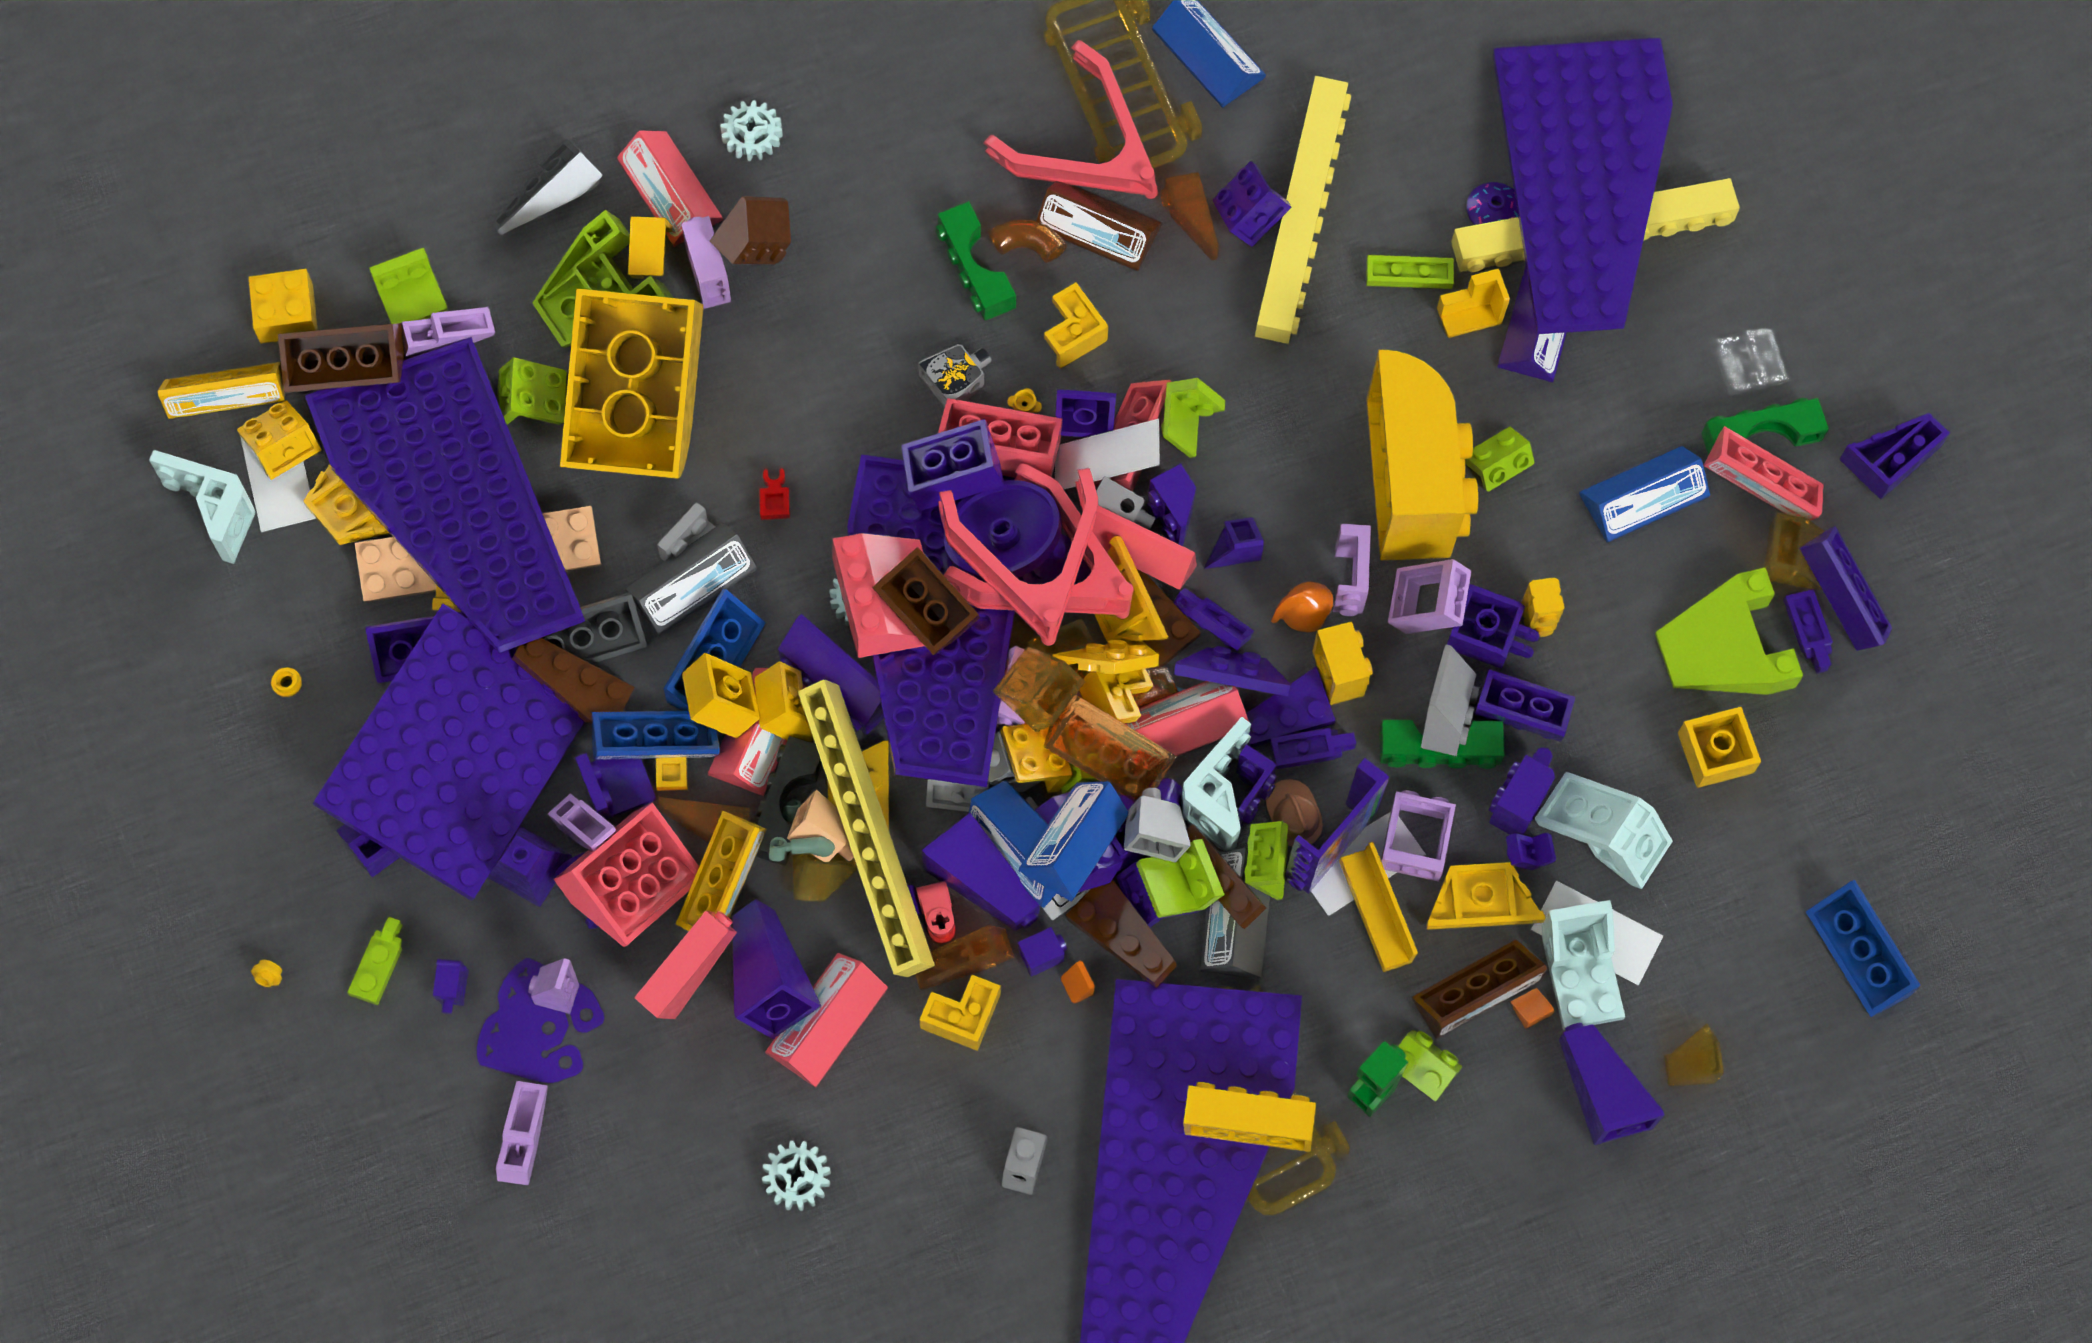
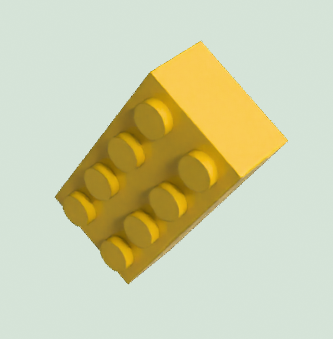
(1249, 1117)

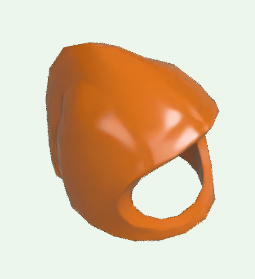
(1305, 607)

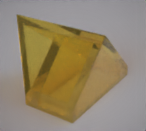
(819, 879)
(1695, 1060)

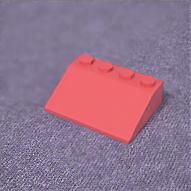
(859, 565)
(630, 876)

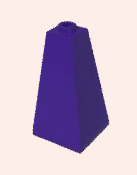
(529, 866)
(980, 873)
(767, 973)
(1607, 1089)

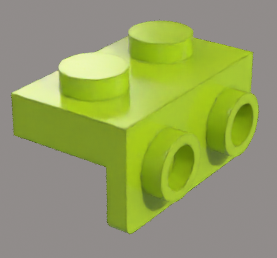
(1501, 458)
(1427, 1065)

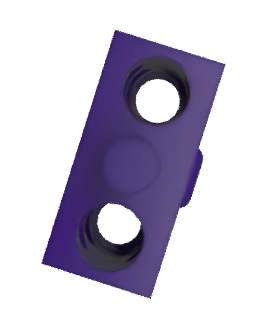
(450, 984)

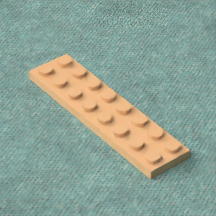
(391, 572)

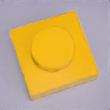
(671, 773)

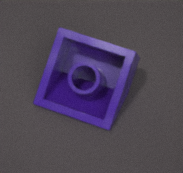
(1085, 412)

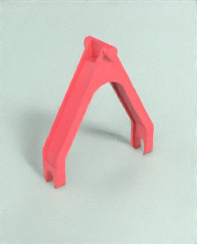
(1125, 173)
(1100, 593)
(1037, 604)

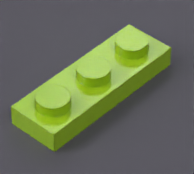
(1410, 271)

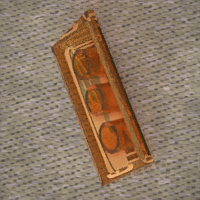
(1108, 749)

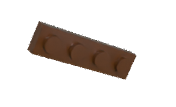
(1238, 897)

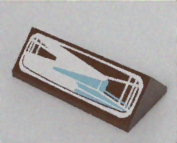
(1098, 224)
(1478, 987)

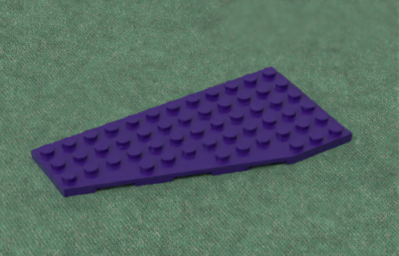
(1584, 169)
(452, 491)
(942, 705)
(1165, 1195)

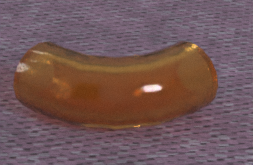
(1027, 234)

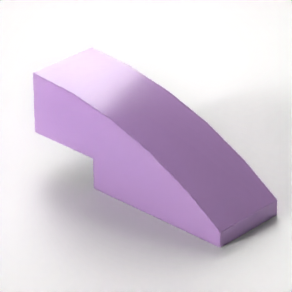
(445, 329)
(581, 822)
(521, 1133)

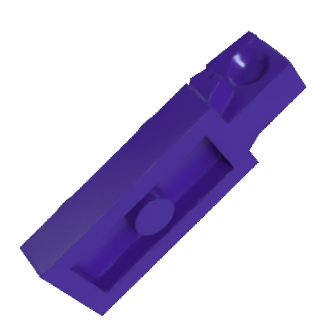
(1214, 619)
(1810, 628)
(1310, 747)

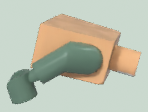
(814, 830)

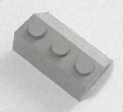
(1450, 705)

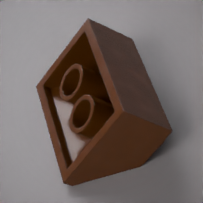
(755, 231)
(926, 601)

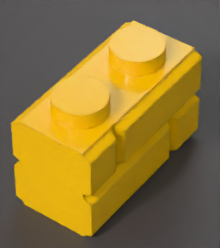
(1543, 605)

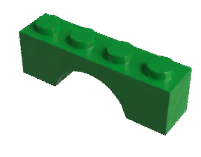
(989, 289)
(1799, 422)
(1402, 745)
(1378, 1077)

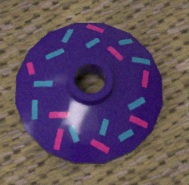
(1482, 211)

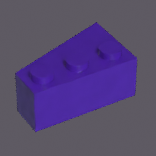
(1893, 455)

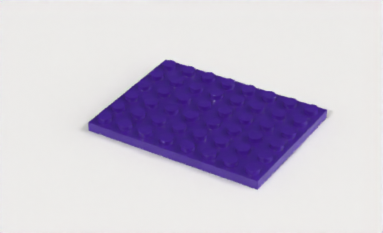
(451, 756)

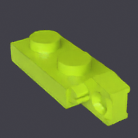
(377, 963)

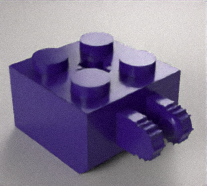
(1494, 642)
(1522, 792)

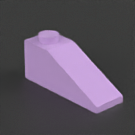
(555, 986)

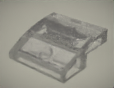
(1749, 361)

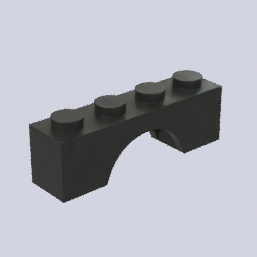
(797, 767)

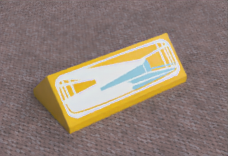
(222, 390)
(722, 869)

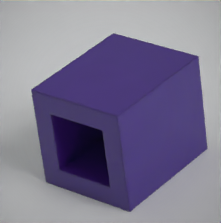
(1042, 951)

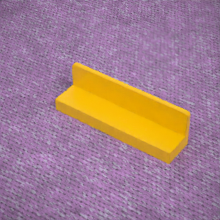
(1378, 908)

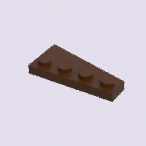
(1178, 627)
(573, 679)
(1119, 928)

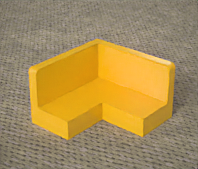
(647, 246)
(1476, 307)
(1081, 329)
(1114, 692)
(780, 702)
(964, 1020)

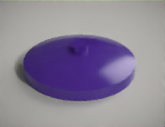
(1014, 523)

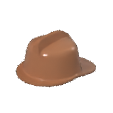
(1295, 806)

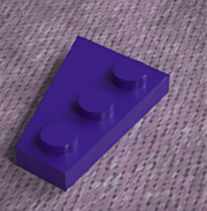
(1301, 711)

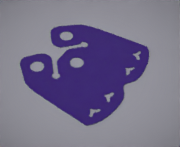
(521, 1036)

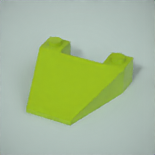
(590, 267)
(1719, 646)

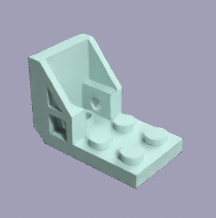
(219, 497)
(1209, 796)
(1615, 825)
(1580, 964)

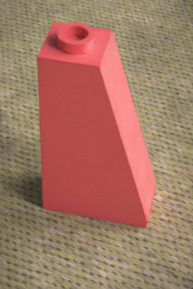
(687, 966)

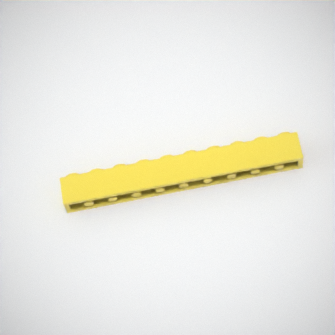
(1306, 198)
(1670, 212)
(866, 829)

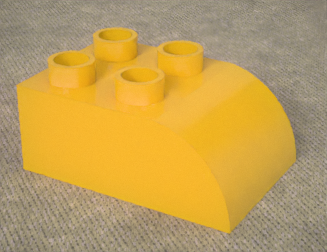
(631, 383)
(1417, 460)

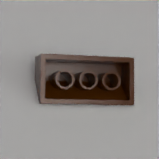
(341, 357)

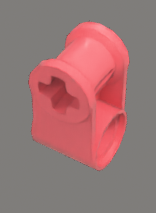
(936, 907)

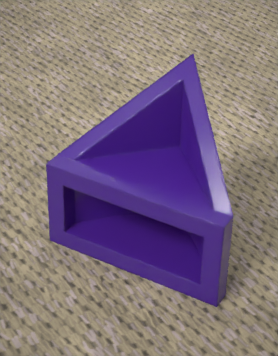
(1237, 544)

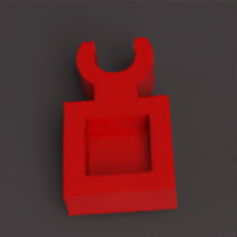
(775, 498)

